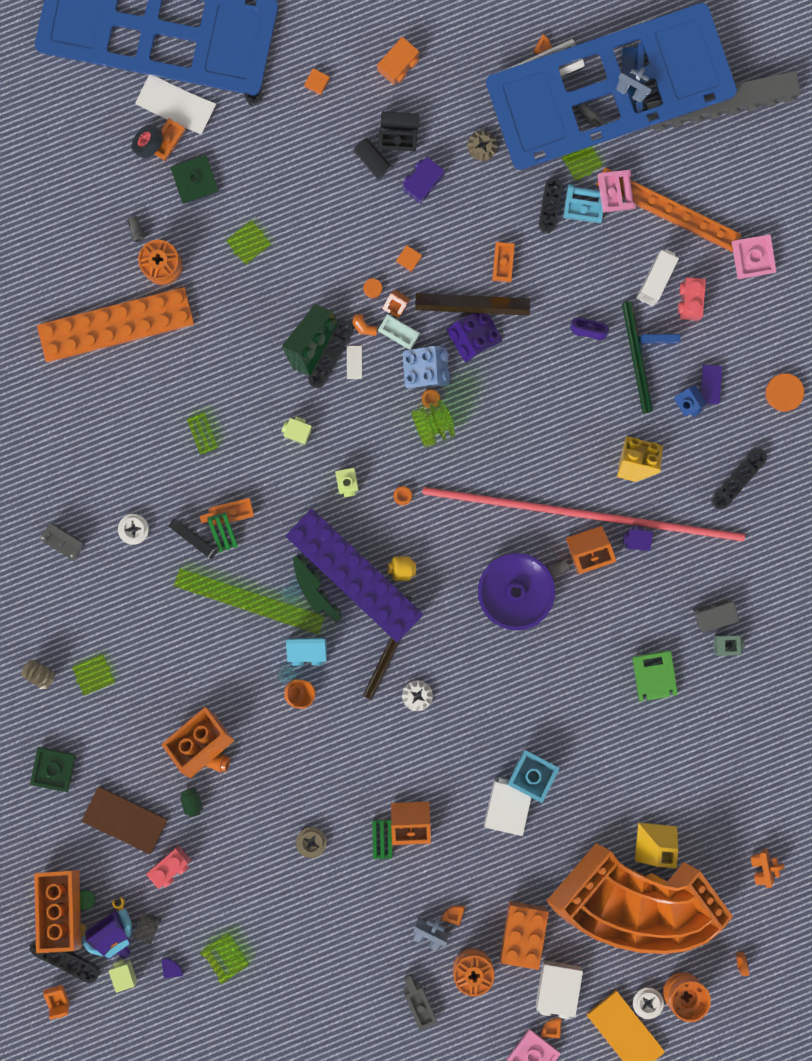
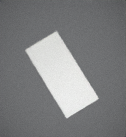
(354, 362)

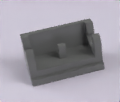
(62, 541)
(716, 615)

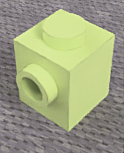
(297, 430)
(347, 482)
(122, 975)

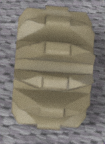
(38, 674)

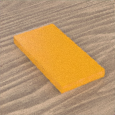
(624, 1030)

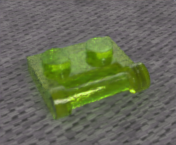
(229, 953)

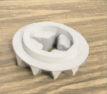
(127, 522)
(416, 686)
(657, 1003)

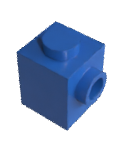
(690, 401)

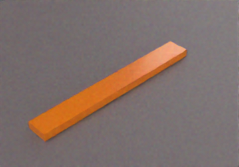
(680, 215)

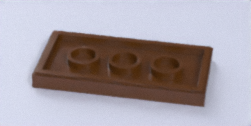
(124, 820)

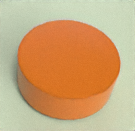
(372, 288)
(430, 396)
(402, 495)

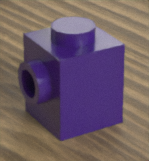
(638, 539)

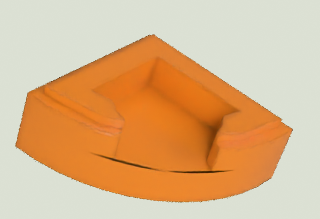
(543, 45)
(453, 914)
(742, 964)
(552, 1028)

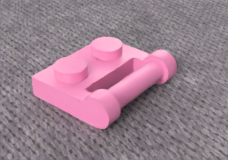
(611, 191)

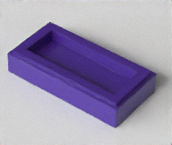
(711, 383)

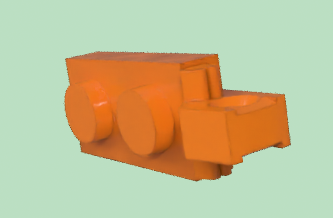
(235, 511)

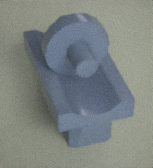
(625, 82)
(431, 930)

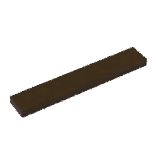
(472, 304)

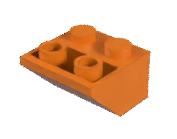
(590, 550)
(410, 823)

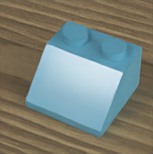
(306, 650)
(533, 776)

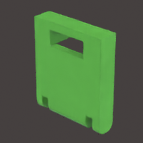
(654, 679)

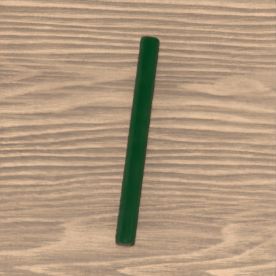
(637, 357)

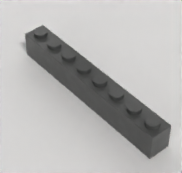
(749, 96)

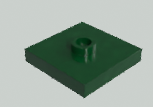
(194, 179)
(53, 769)

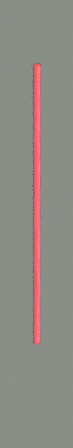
(583, 514)

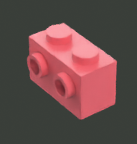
(692, 299)
(169, 866)

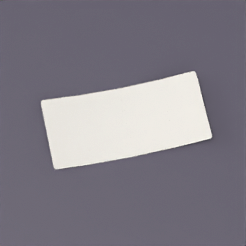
(175, 104)

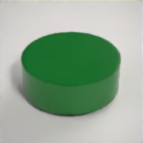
(87, 899)

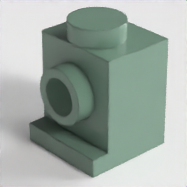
(737, 645)

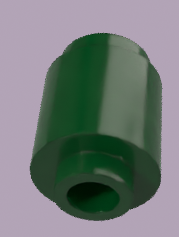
(191, 802)

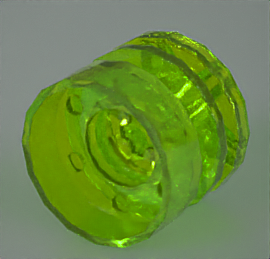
(433, 423)

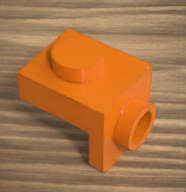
(57, 1002)

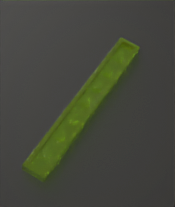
(249, 601)

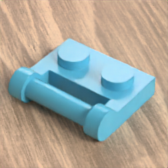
(583, 209)

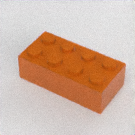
(57, 911)

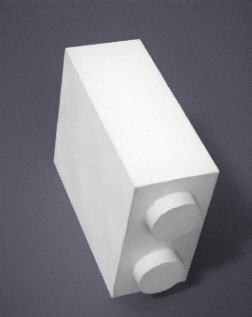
(657, 277)
(507, 808)
(559, 989)

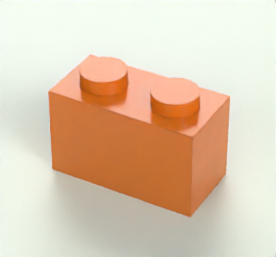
(398, 61)

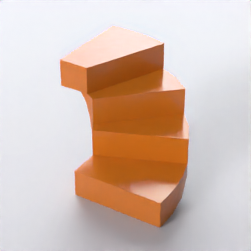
(639, 910)

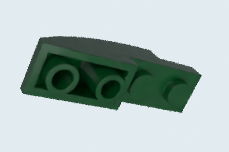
(309, 583)

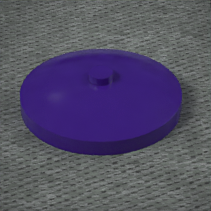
(516, 591)

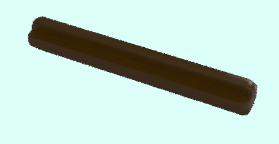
(380, 669)

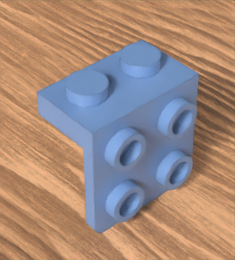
(426, 367)

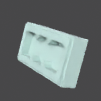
(398, 332)

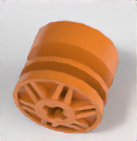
(167, 270)
(473, 960)
(696, 1000)

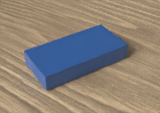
(660, 338)

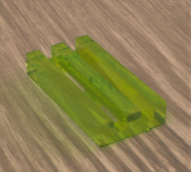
(196, 418)

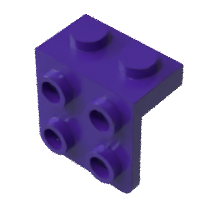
(474, 335)

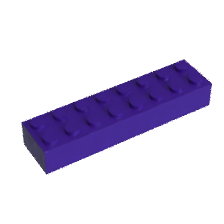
(354, 575)

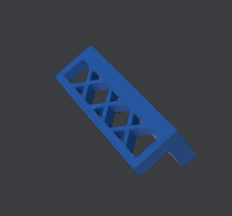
(633, 59)

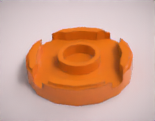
(784, 392)

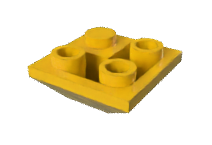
(639, 459)
(657, 845)

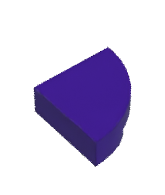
(171, 968)

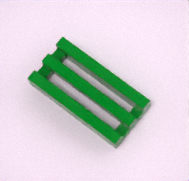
(226, 545)
(382, 855)

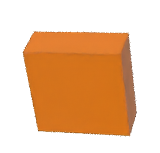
(316, 81)
(409, 258)

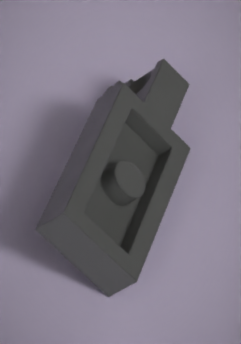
(419, 1003)

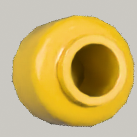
(401, 568)

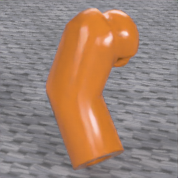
(362, 327)

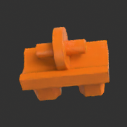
(766, 877)

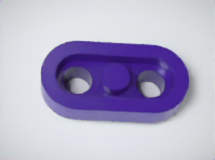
(589, 328)

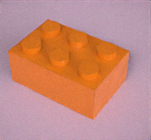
(197, 742)
(523, 935)

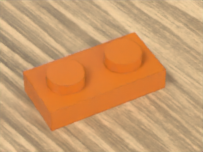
(172, 134)
(503, 262)

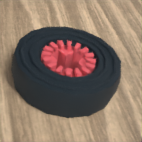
(147, 141)

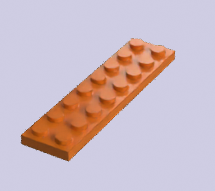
(115, 325)

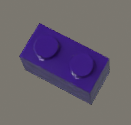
(423, 179)

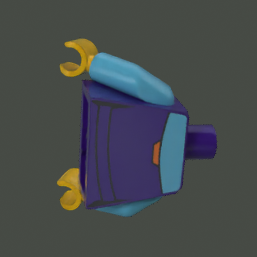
(110, 934)

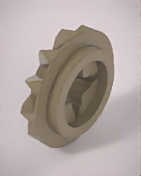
(479, 153)
(313, 851)

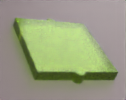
(582, 163)
(248, 242)
(93, 674)

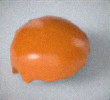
(299, 693)

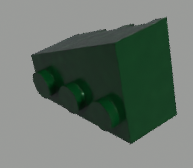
(310, 339)

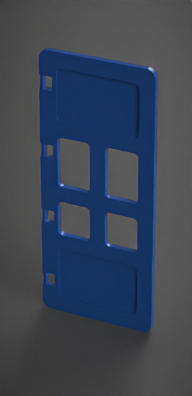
(229, 42)
(682, 60)

